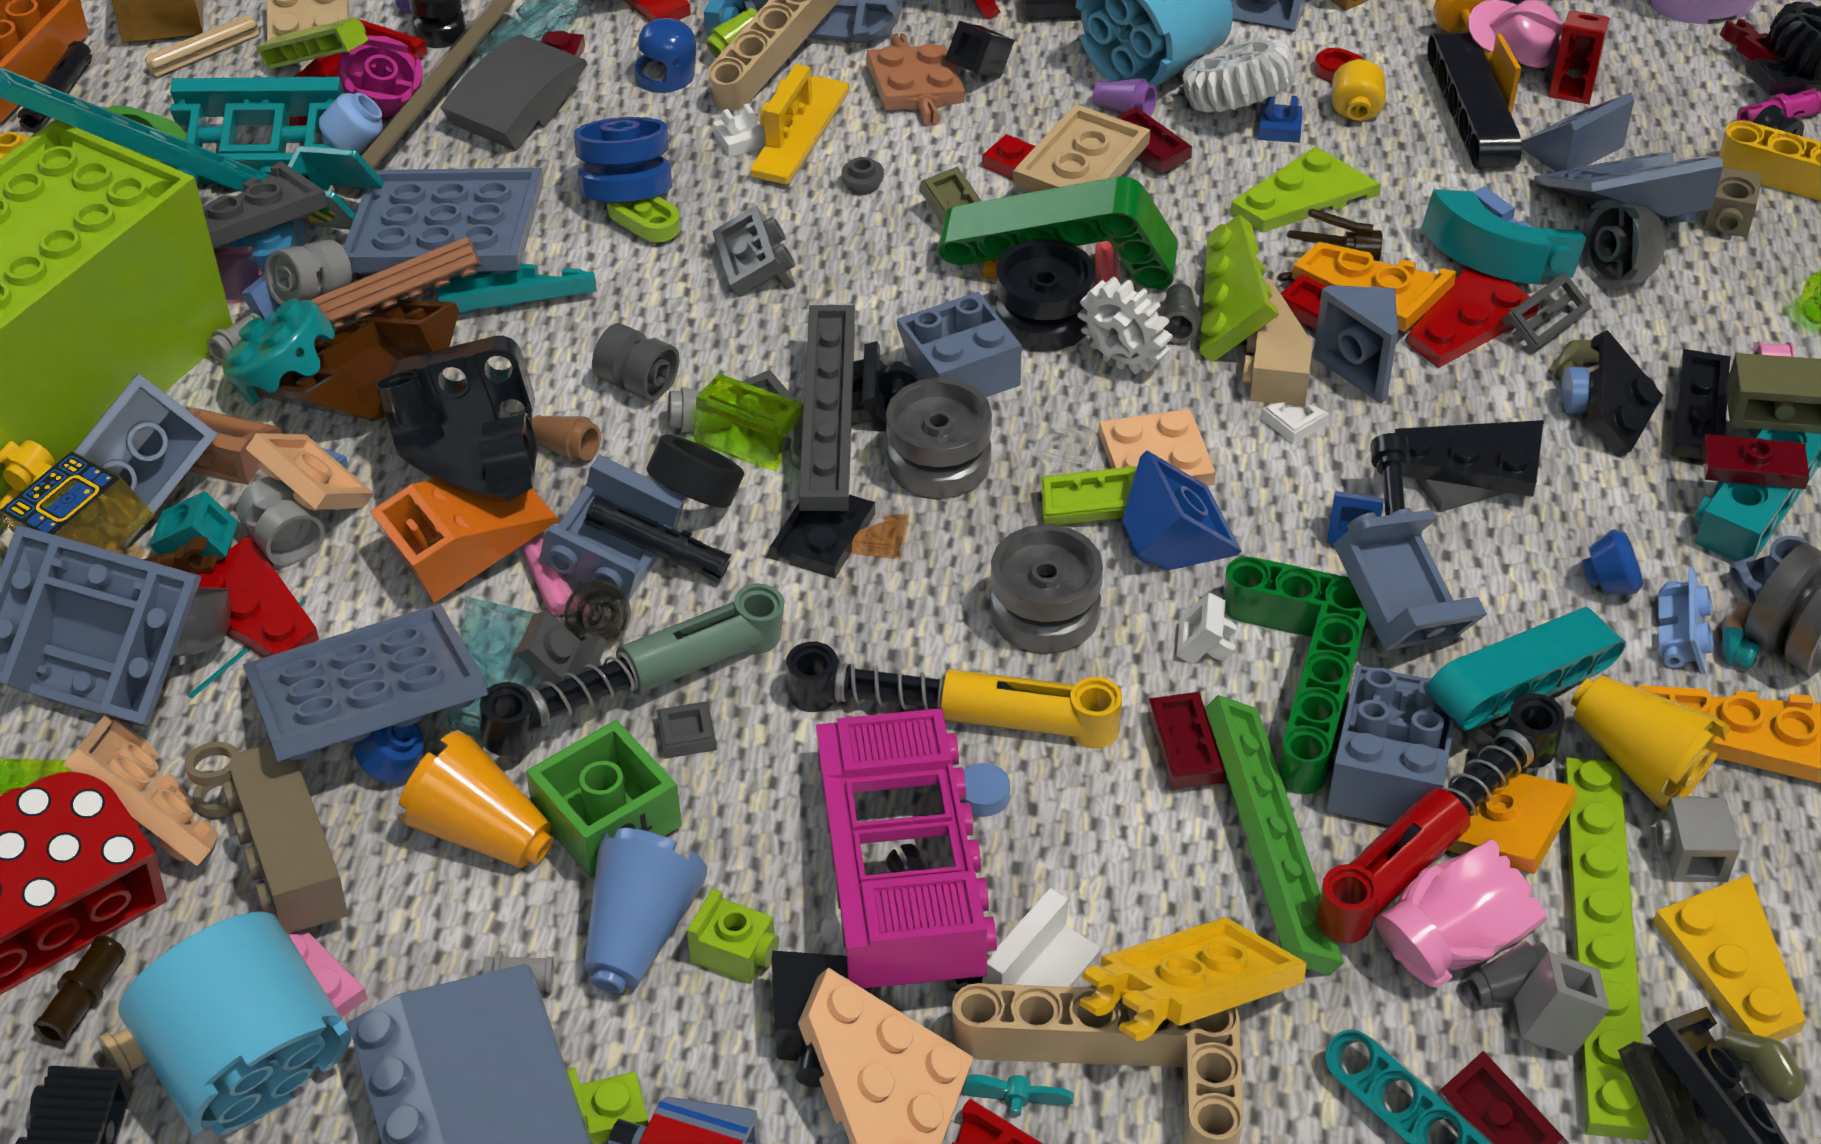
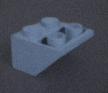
(964, 344)

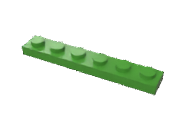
(1272, 833)

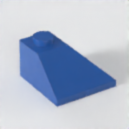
(1174, 518)

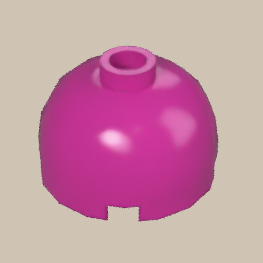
(382, 72)

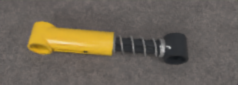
(1082, 711)

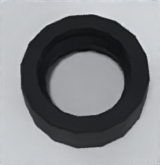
(695, 471)

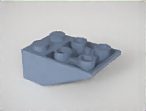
(1389, 747)

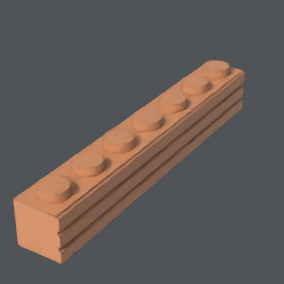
(399, 281)

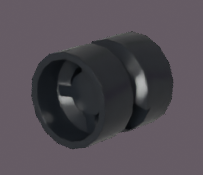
(438, 21)

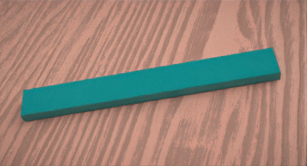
(124, 131)

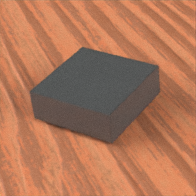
(686, 729)

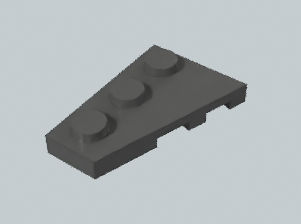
(262, 206)

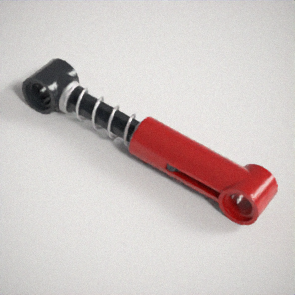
(1435, 822)

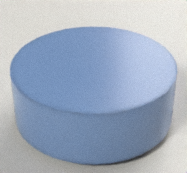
(1575, 390)
(986, 789)

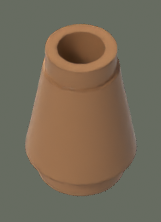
(567, 436)

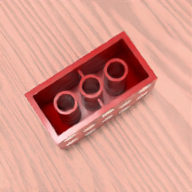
(68, 872)

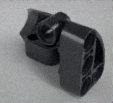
(459, 427)

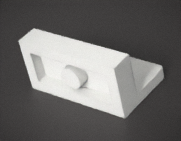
(1042, 949)

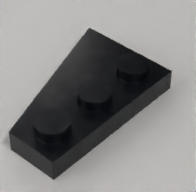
(1477, 455)
(1713, 1079)

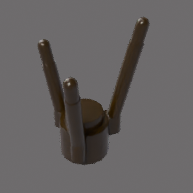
(1362, 238)

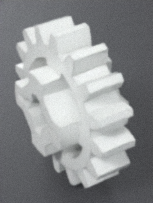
(1125, 325)

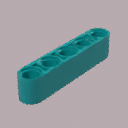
(1534, 661)

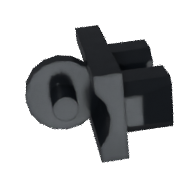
(876, 385)

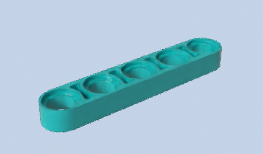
(1379, 1074)

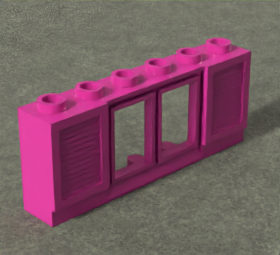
(906, 922)

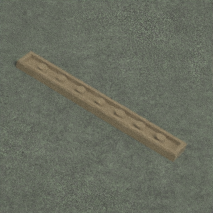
(432, 84)

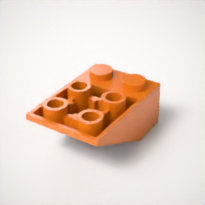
(456, 535)

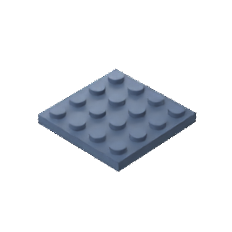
(439, 206)
(363, 682)

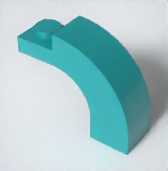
(1494, 246)

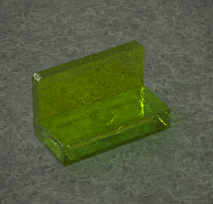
(744, 421)

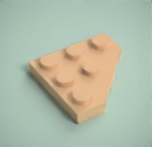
(157, 802)
(880, 1067)

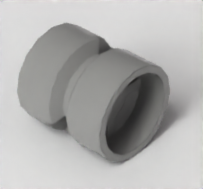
(307, 270)
(278, 522)

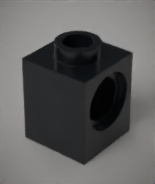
(979, 49)

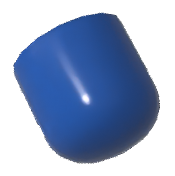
(672, 44)

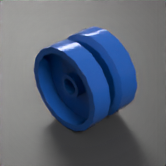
(623, 159)

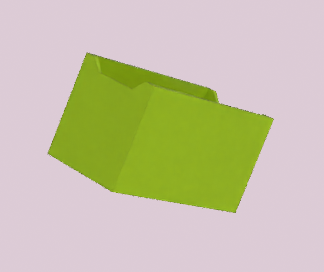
(97, 283)

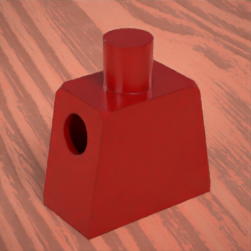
(1579, 48)

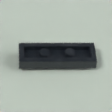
(1699, 401)

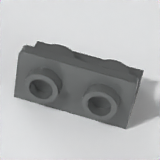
(753, 251)

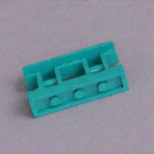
(252, 103)

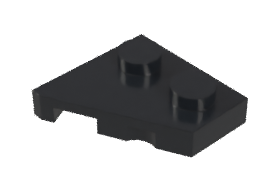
(1620, 396)

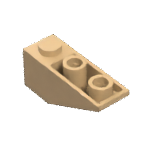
(1281, 358)

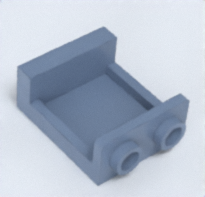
(597, 555)
(1401, 581)

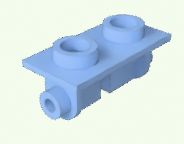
(1692, 636)

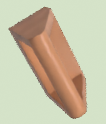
(227, 454)

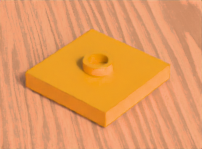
(1520, 820)

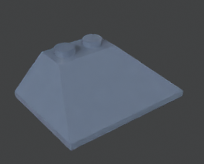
(1649, 180)
(89, 624)

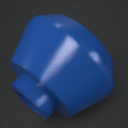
(1613, 564)
(391, 753)

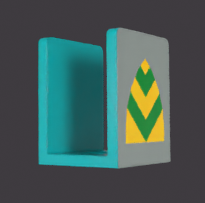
(337, 168)

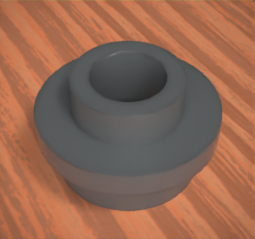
(862, 175)

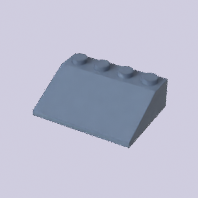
(468, 1065)

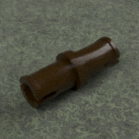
(79, 990)

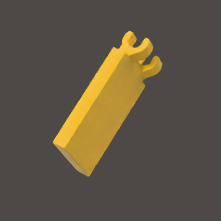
(1190, 976)

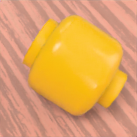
(1359, 90)

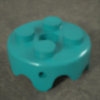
(270, 348)

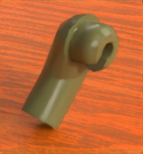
(1574, 356)
(1769, 1060)

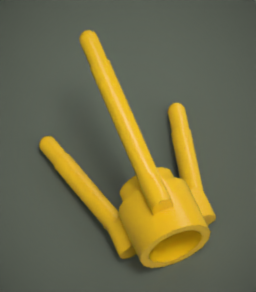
(23, 466)

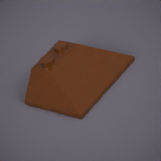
(364, 355)

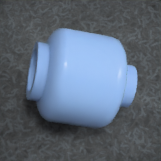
(351, 122)

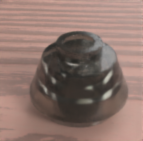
(598, 610)

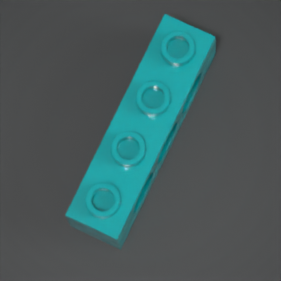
(1746, 515)

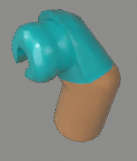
(1734, 647)

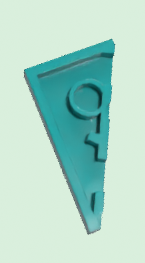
(515, 287)

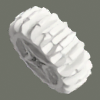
(1238, 75)

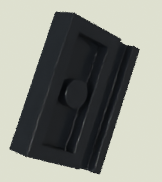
(822, 538)

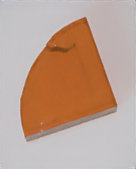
(882, 539)

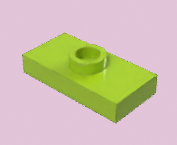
(1086, 495)

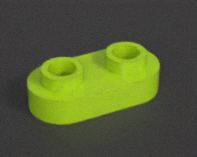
(648, 218)

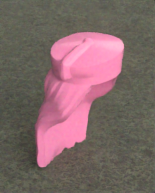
(1459, 914)

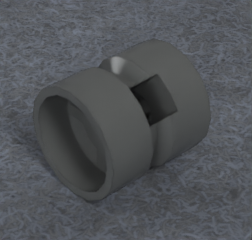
(633, 362)

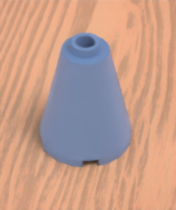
(636, 904)

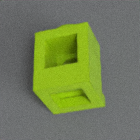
(731, 938)

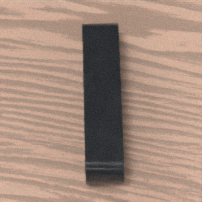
(1474, 100)

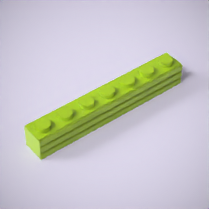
(313, 43)

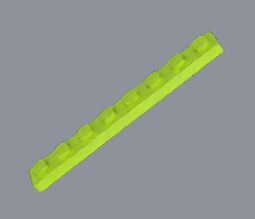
(1605, 941)

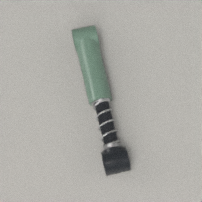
(747, 625)

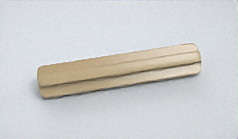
(202, 46)

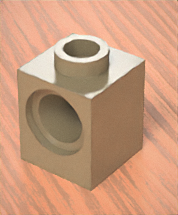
(1734, 202)

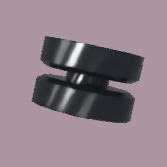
(1042, 292)

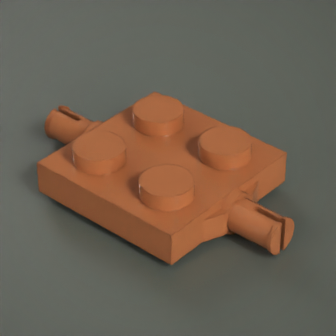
(914, 78)

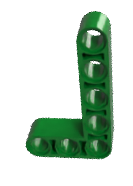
(1077, 214)
(1334, 617)

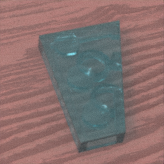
(532, 23)
(492, 638)

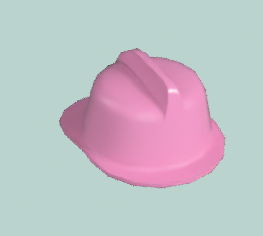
(1527, 27)

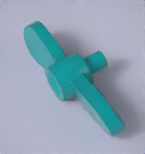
(1015, 1091)

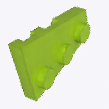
(1306, 183)

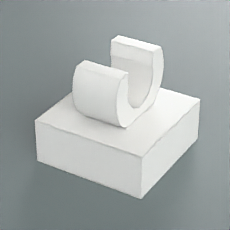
(739, 132)
(1205, 631)

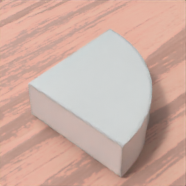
(1294, 422)

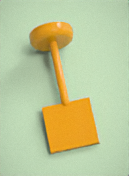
(1453, 16)

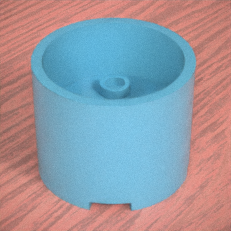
(1151, 35)
(233, 1022)

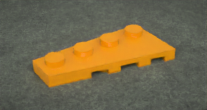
(1762, 732)

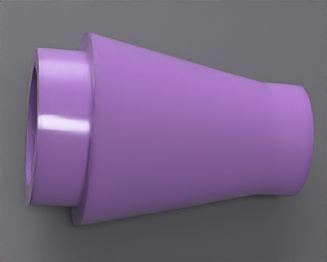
(1126, 95)

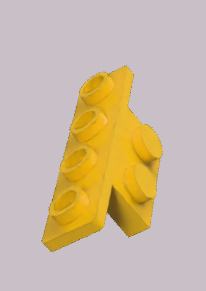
(795, 122)

